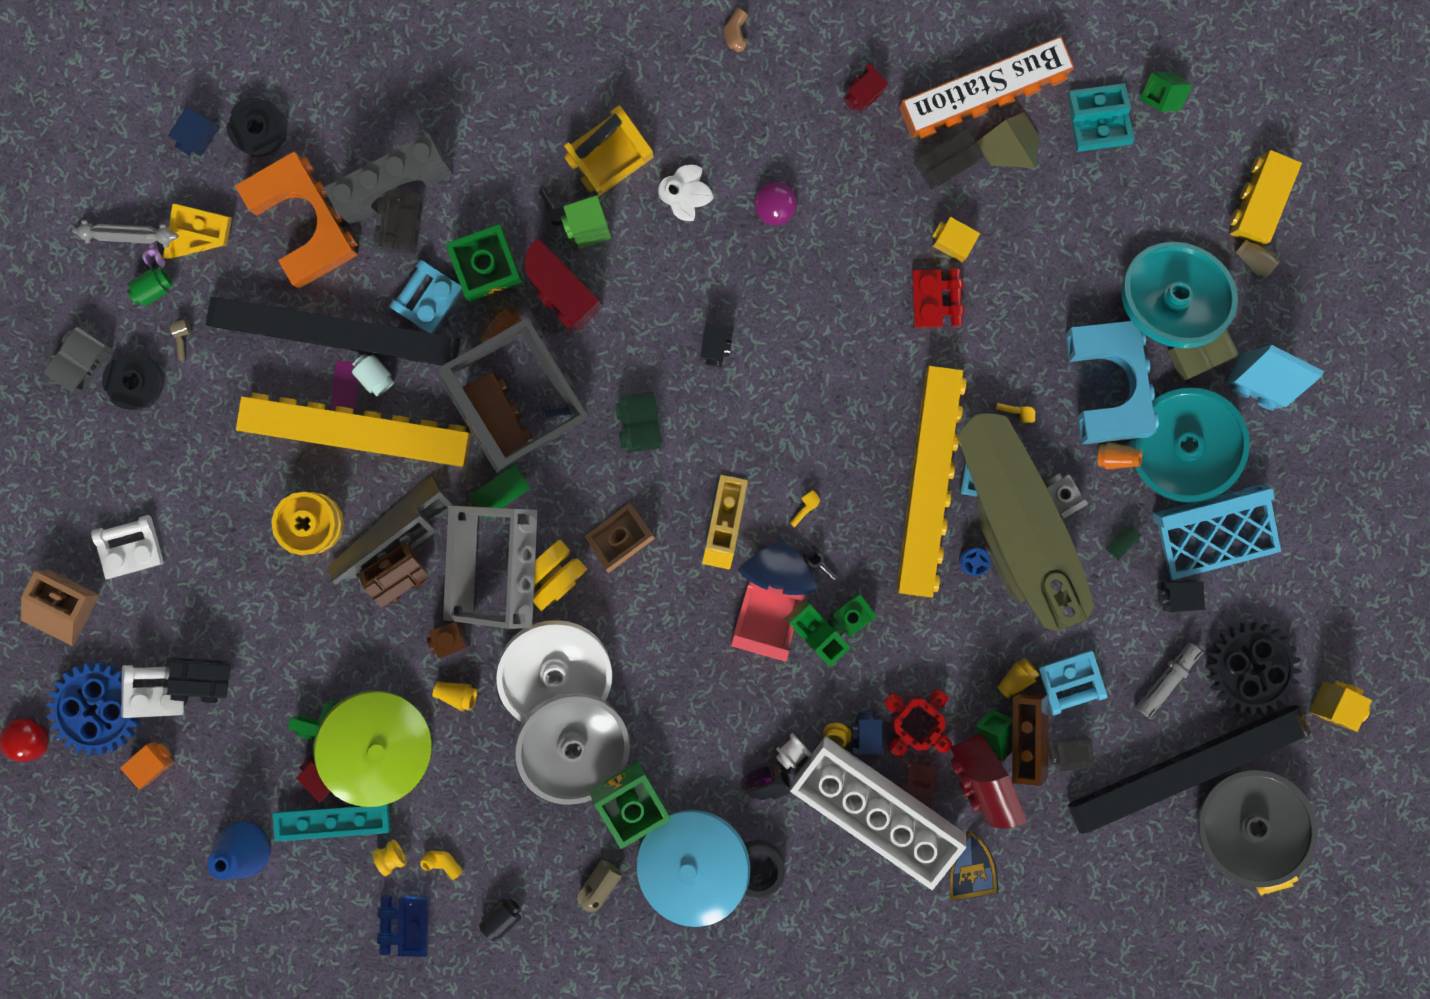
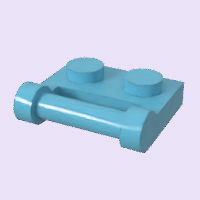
(433, 303)
(1068, 674)

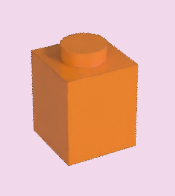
(147, 764)

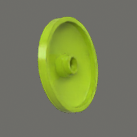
(372, 748)

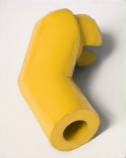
(441, 860)

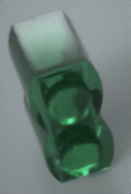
(639, 421)

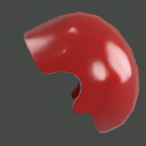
(23, 740)

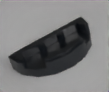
(599, 136)

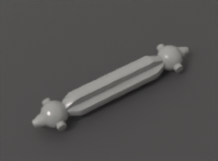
(125, 233)

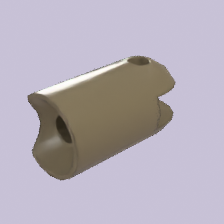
(599, 886)

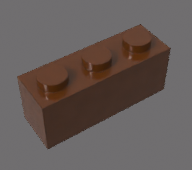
(497, 413)
(1030, 738)

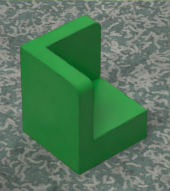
(1166, 91)
(997, 732)

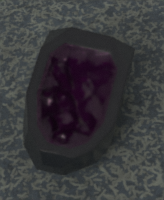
(766, 781)

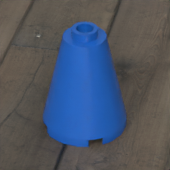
(239, 852)

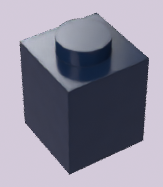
(193, 132)

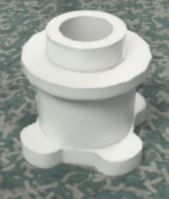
(792, 752)

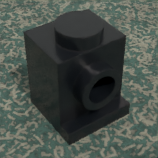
(715, 344)

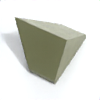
(1011, 143)

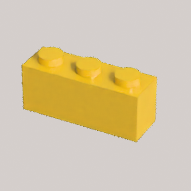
(1264, 197)

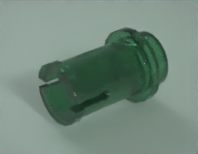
(1124, 542)

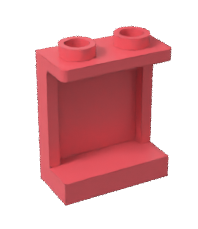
(762, 622)

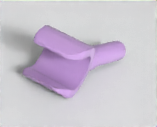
(152, 255)

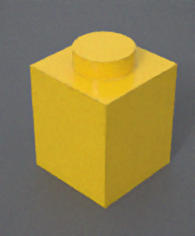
(955, 239)

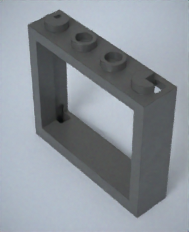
(547, 360)

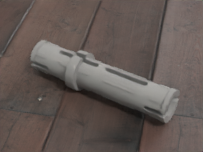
(1167, 682)

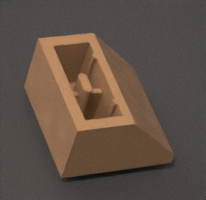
(56, 605)

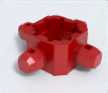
(940, 741)

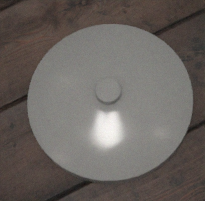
(570, 747)

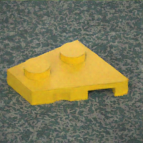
(196, 230)

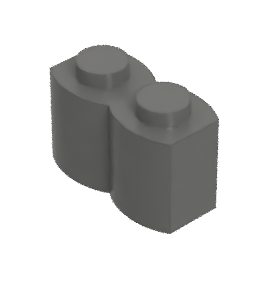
(77, 360)

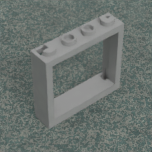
(462, 563)

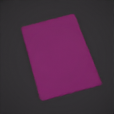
(344, 386)

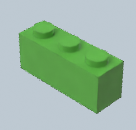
(585, 222)

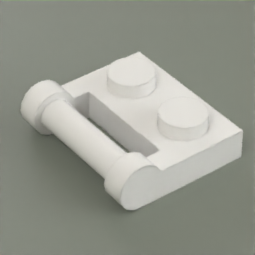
(131, 556)
(146, 700)

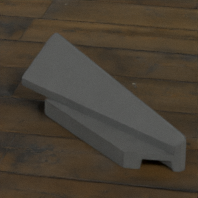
(405, 522)

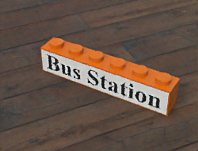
(986, 87)

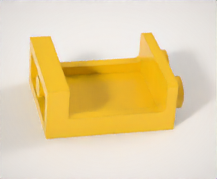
(613, 159)

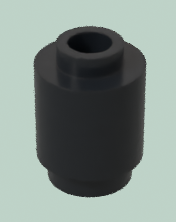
(500, 919)

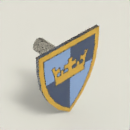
(974, 871)

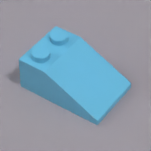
(1272, 376)

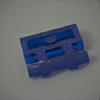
(412, 926)

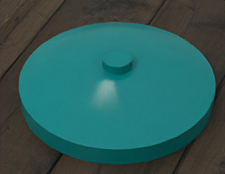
(1179, 295)
(1196, 448)

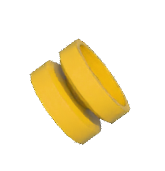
(290, 523)
(553, 578)

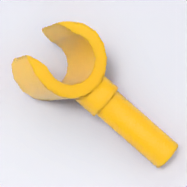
(1027, 414)
(811, 501)

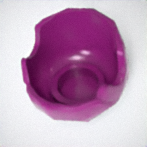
(775, 203)

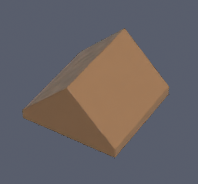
(619, 537)

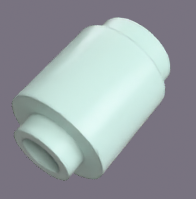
(372, 374)

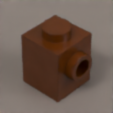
(447, 639)

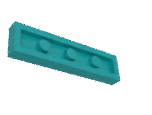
(330, 822)

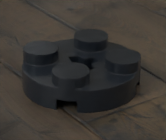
(242, 120)
(147, 373)

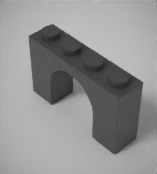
(357, 191)

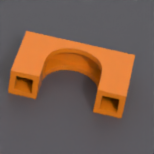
(293, 179)

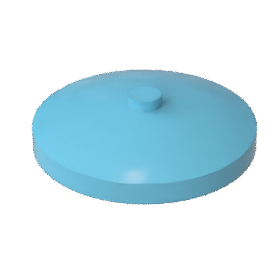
(693, 868)

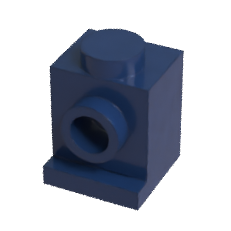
(867, 734)

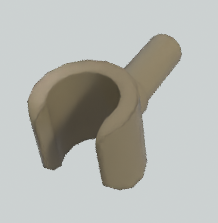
(178, 330)

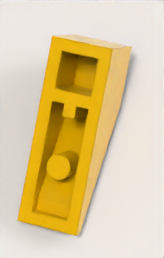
(725, 522)

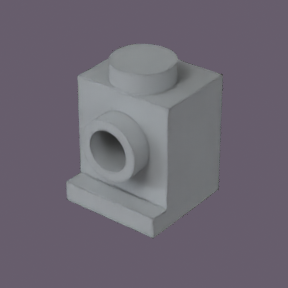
(1073, 502)

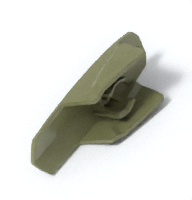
(1023, 524)

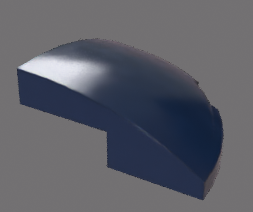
(779, 568)

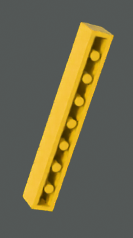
(354, 431)
(930, 481)

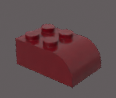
(559, 287)
(986, 783)

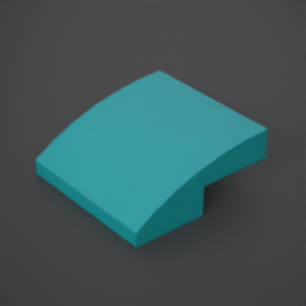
(1100, 117)

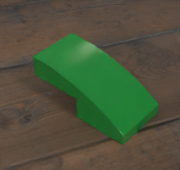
(501, 490)

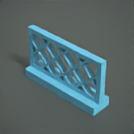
(1219, 507)

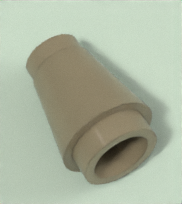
(1259, 259)

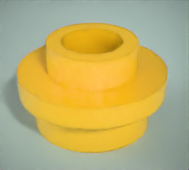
(838, 733)

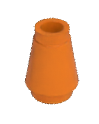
(1118, 456)

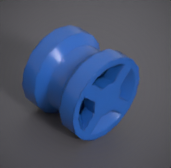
(980, 562)

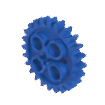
(76, 725)

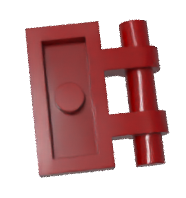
(927, 298)

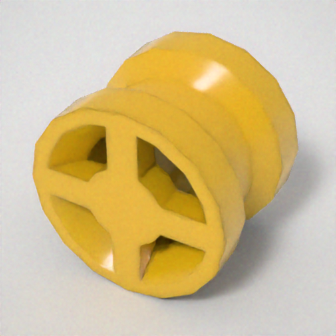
(389, 858)

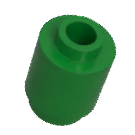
(149, 286)

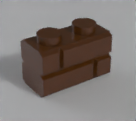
(393, 575)

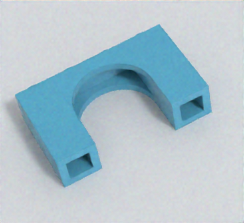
(1124, 346)

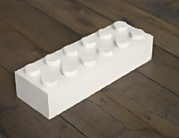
(879, 813)

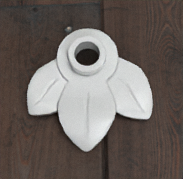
(690, 192)

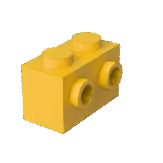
(1341, 705)

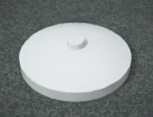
(551, 661)

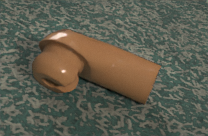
(733, 33)

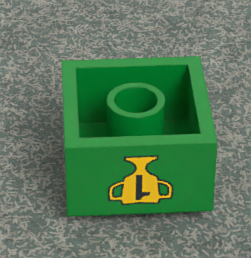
(484, 263)
(629, 805)

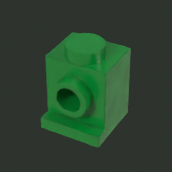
(860, 607)

